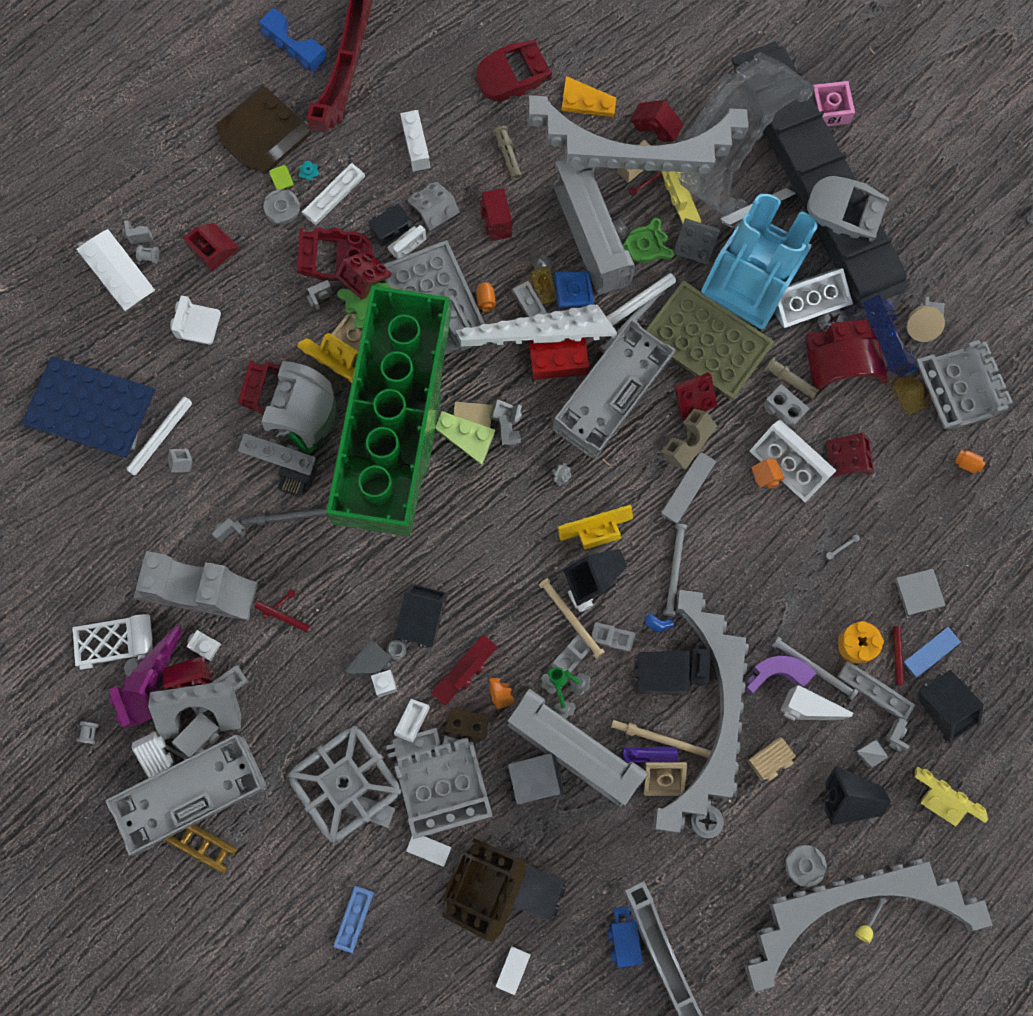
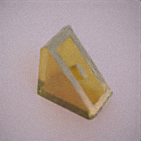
(543, 285)
(910, 394)

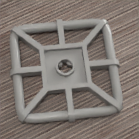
(343, 796)

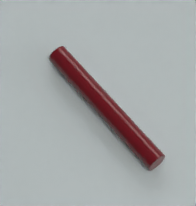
(281, 616)
(898, 655)

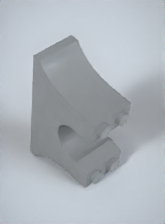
(200, 589)

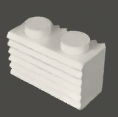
(152, 754)

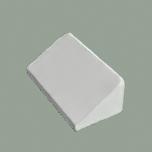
(429, 850)

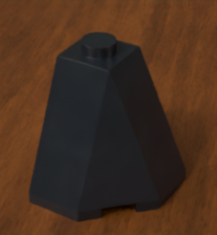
(853, 798)

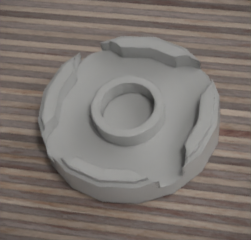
(281, 206)
(805, 865)

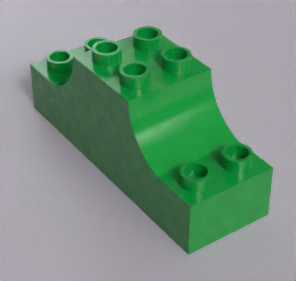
(391, 412)

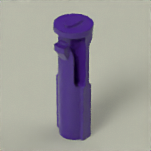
(649, 755)

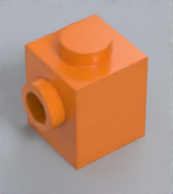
(767, 473)

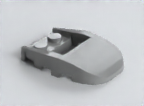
(830, 200)

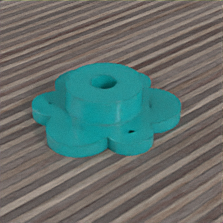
(308, 170)

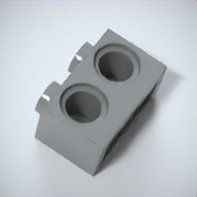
(789, 403)

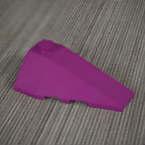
(149, 671)

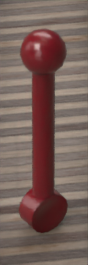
(633, 191)
(291, 593)

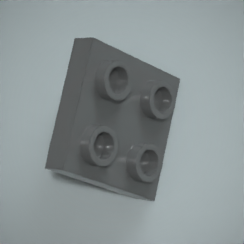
(696, 241)

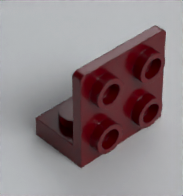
(361, 272)
(850, 454)

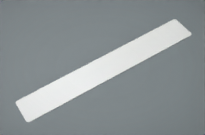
(738, 215)

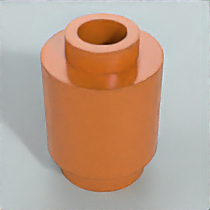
(485, 297)
(969, 461)

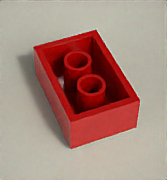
(558, 359)

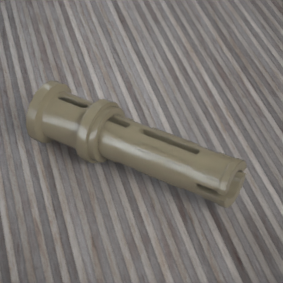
(505, 145)
(782, 373)

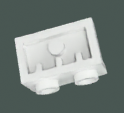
(407, 242)

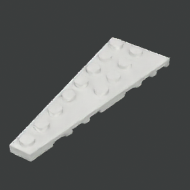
(541, 328)

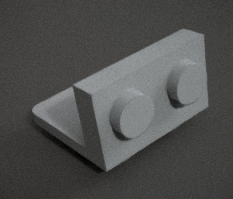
(434, 205)

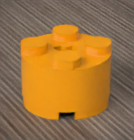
(870, 638)

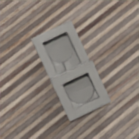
(613, 637)
(572, 654)

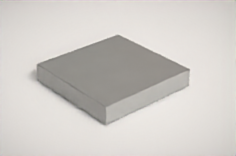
(920, 592)

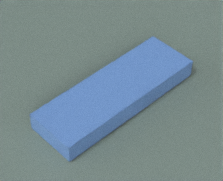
(931, 652)
(353, 919)

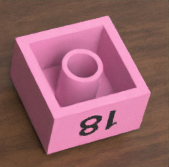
(835, 101)

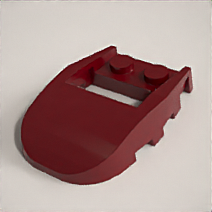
(498, 79)
(348, 245)
(254, 384)

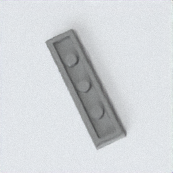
(688, 488)
(875, 691)

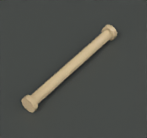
(571, 618)

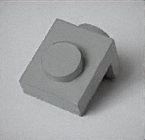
(502, 408)
(225, 528)

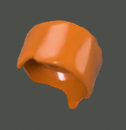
(500, 693)

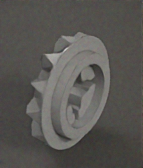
(824, 319)
(713, 829)

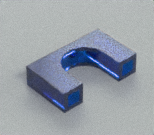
(881, 319)

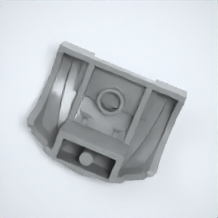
(301, 403)

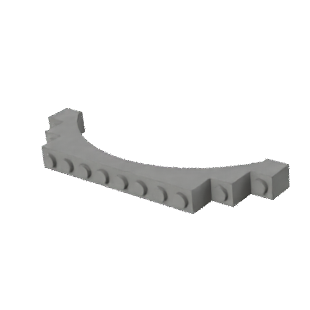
(588, 149)
(728, 660)
(798, 912)
(660, 949)

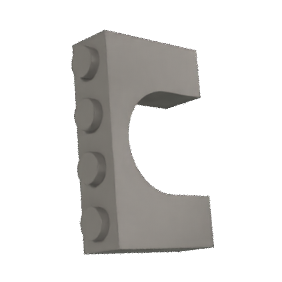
(216, 697)

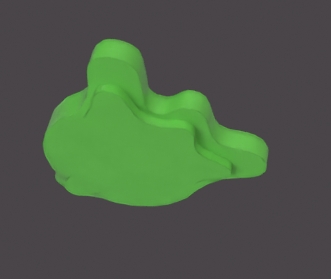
(646, 243)
(356, 305)

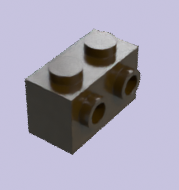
(467, 725)

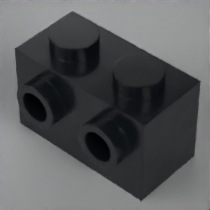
(389, 224)

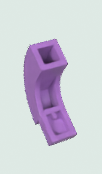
(792, 668)

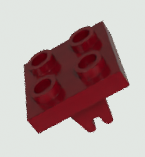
(695, 394)

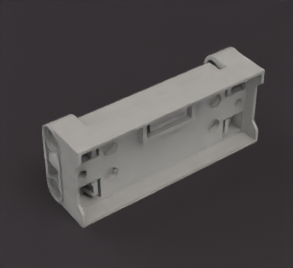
(593, 228)
(612, 389)
(575, 749)
(186, 794)

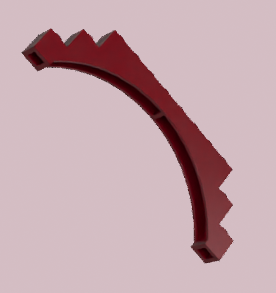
(332, 103)

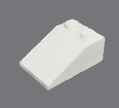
(806, 705)

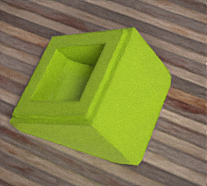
(281, 177)

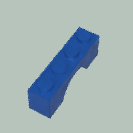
(307, 52)

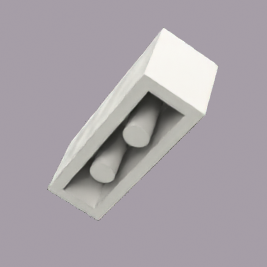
(415, 140)

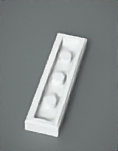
(333, 194)

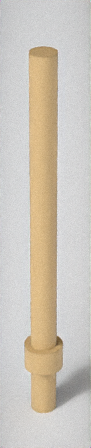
(632, 729)

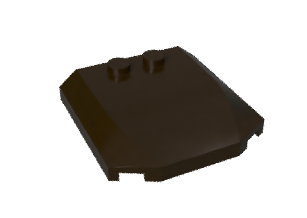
(262, 131)
(483, 889)

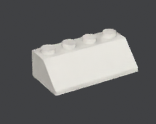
(115, 269)
(813, 297)
(801, 465)

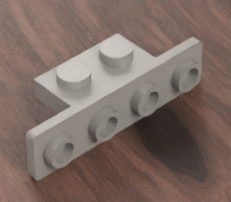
(275, 453)

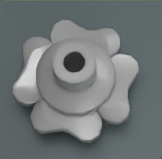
(561, 473)

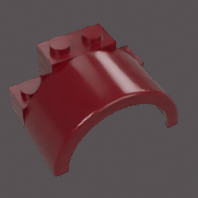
(845, 352)

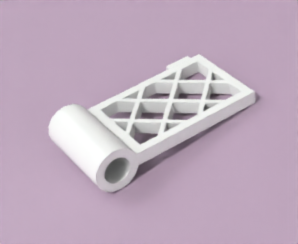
(138, 636)

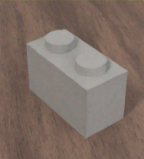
(196, 736)

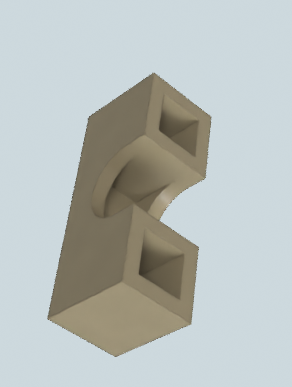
(699, 429)

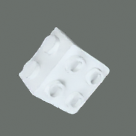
(194, 322)

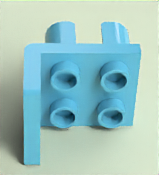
(759, 262)

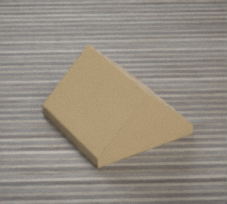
(664, 779)

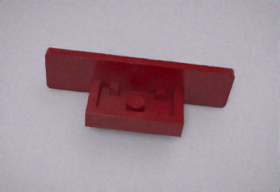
(461, 673)

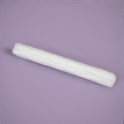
(641, 299)
(159, 436)

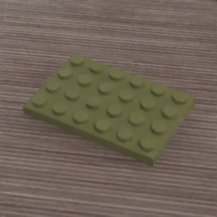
(710, 339)

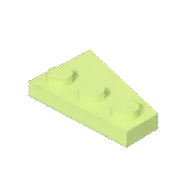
(467, 435)

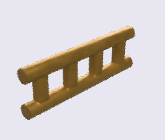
(200, 853)

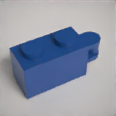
(625, 940)

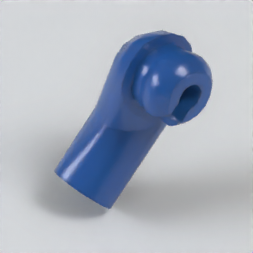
(658, 625)

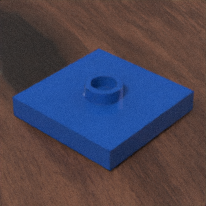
(573, 289)

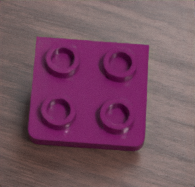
(129, 709)

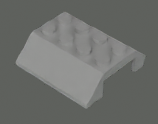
(964, 385)
(442, 788)

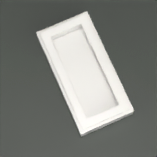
(411, 720)
(513, 970)

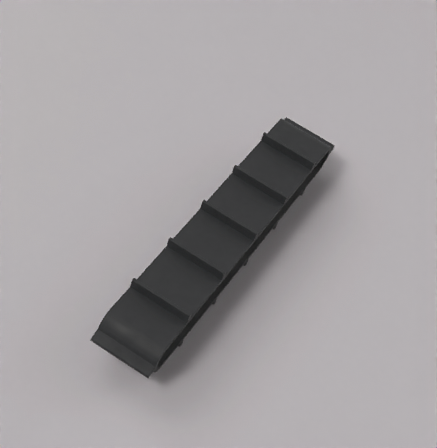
(807, 156)

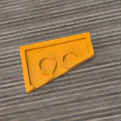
(586, 99)

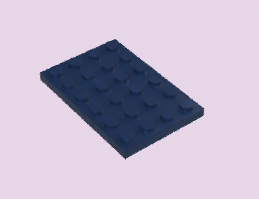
(88, 407)

